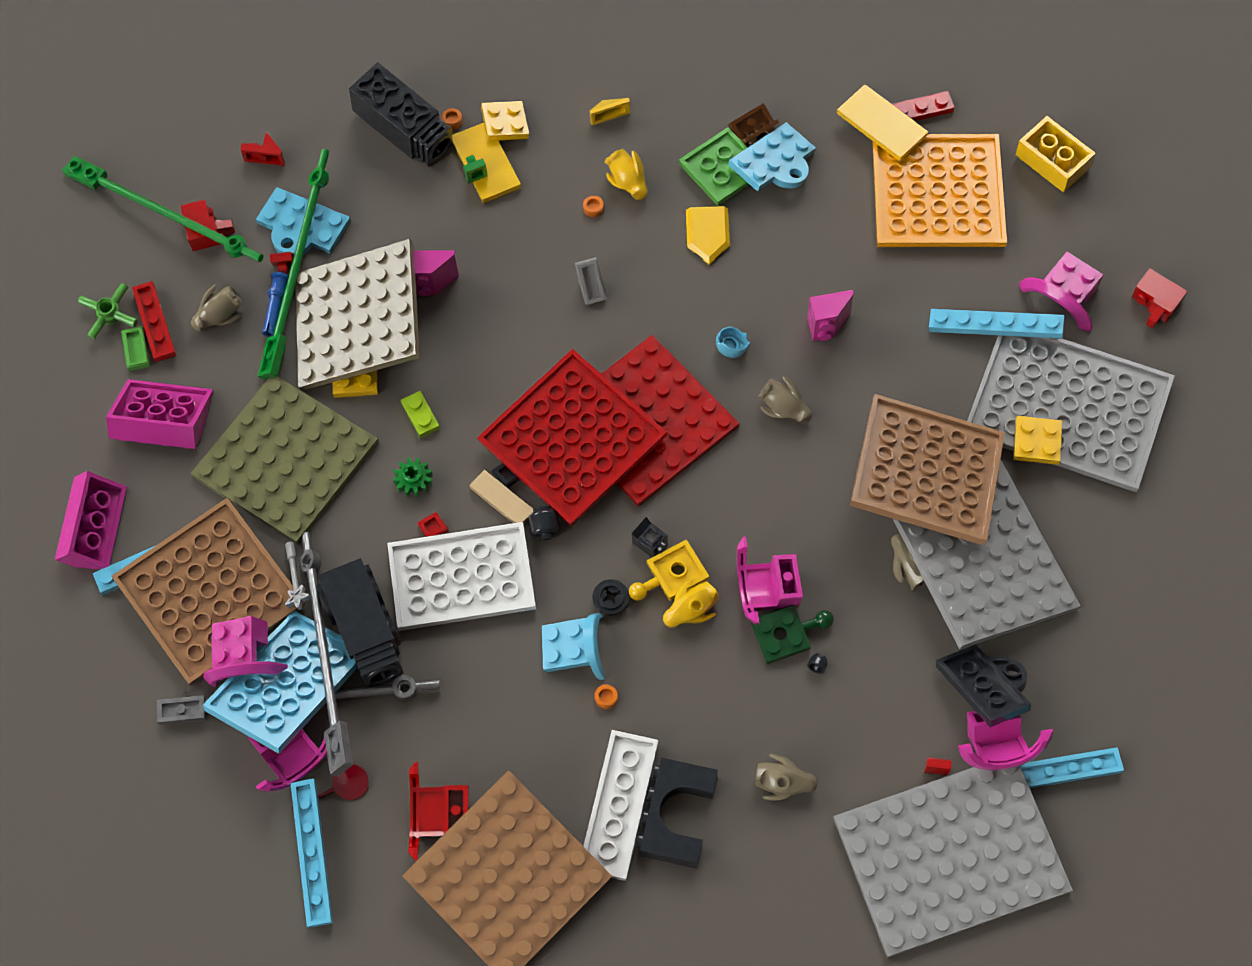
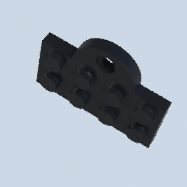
(987, 683)

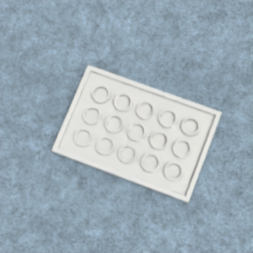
(461, 576)

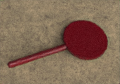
(349, 784)

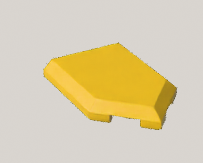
(707, 231)

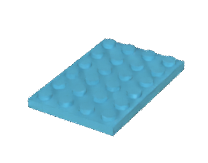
(280, 705)

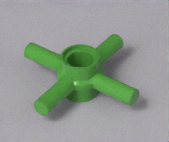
(110, 317)

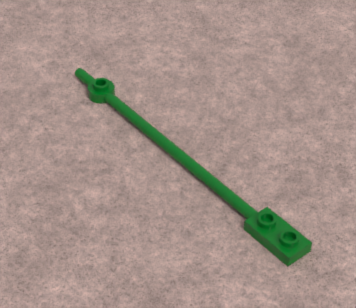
(94, 177)
(275, 344)

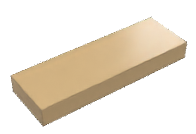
(501, 498)

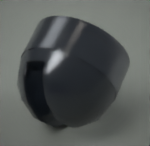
(817, 663)

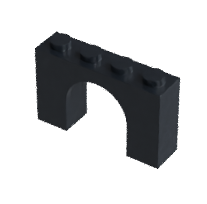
(673, 779)

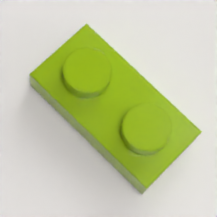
(420, 414)

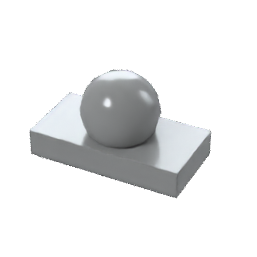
(590, 281)

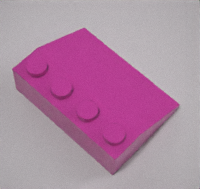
(159, 414)

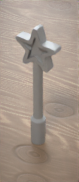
(298, 594)

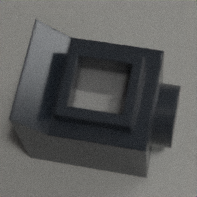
(649, 538)

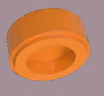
(452, 118)
(593, 206)
(606, 696)

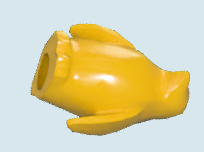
(627, 173)
(691, 604)

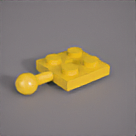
(661, 567)

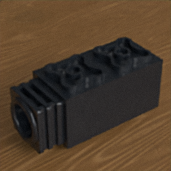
(400, 115)
(363, 620)

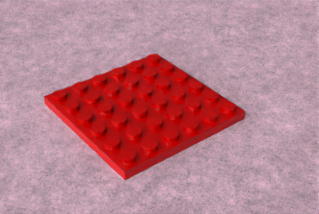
(678, 404)
(572, 437)

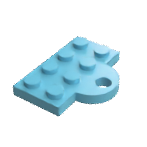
(774, 159)
(285, 216)

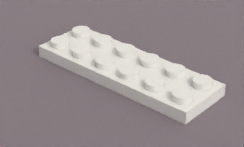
(620, 801)

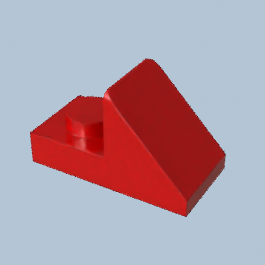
(266, 154)

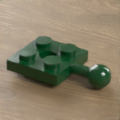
(789, 621)

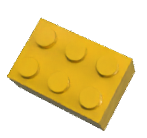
(1055, 154)

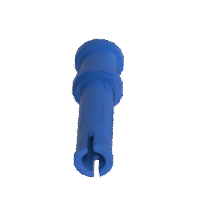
(276, 295)

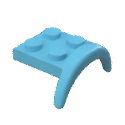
(572, 645)

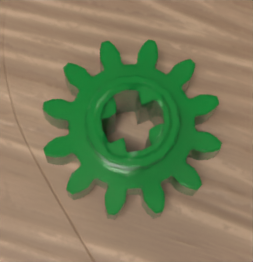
(411, 469)

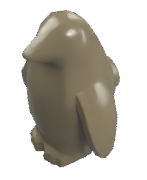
(217, 308)
(784, 401)
(904, 564)
(783, 778)

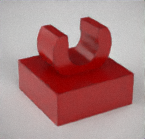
(282, 260)

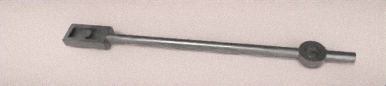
(191, 708)
(337, 735)

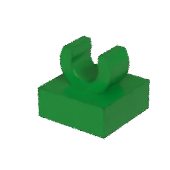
(474, 169)

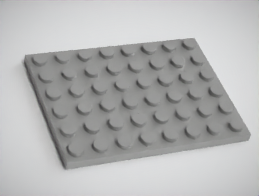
(1104, 403)
(996, 584)
(951, 856)

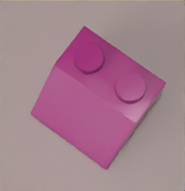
(434, 270)
(828, 314)

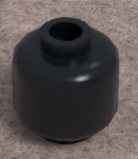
(544, 522)

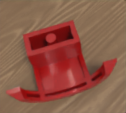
(433, 809)

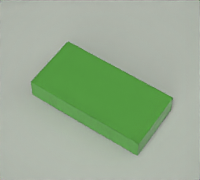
(135, 348)

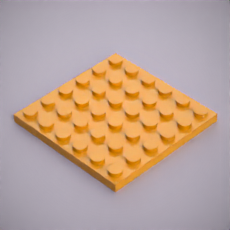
(941, 193)

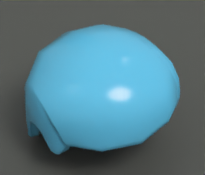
(732, 342)

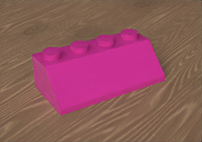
(91, 522)

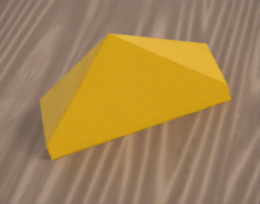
(609, 110)

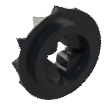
(614, 587)

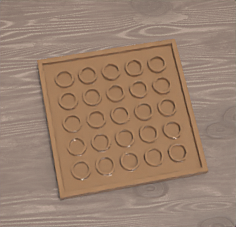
(928, 469)
(204, 577)
(507, 875)

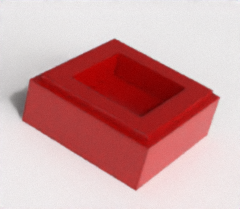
(432, 525)
(937, 766)

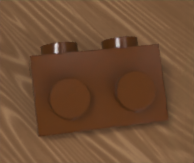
(753, 124)

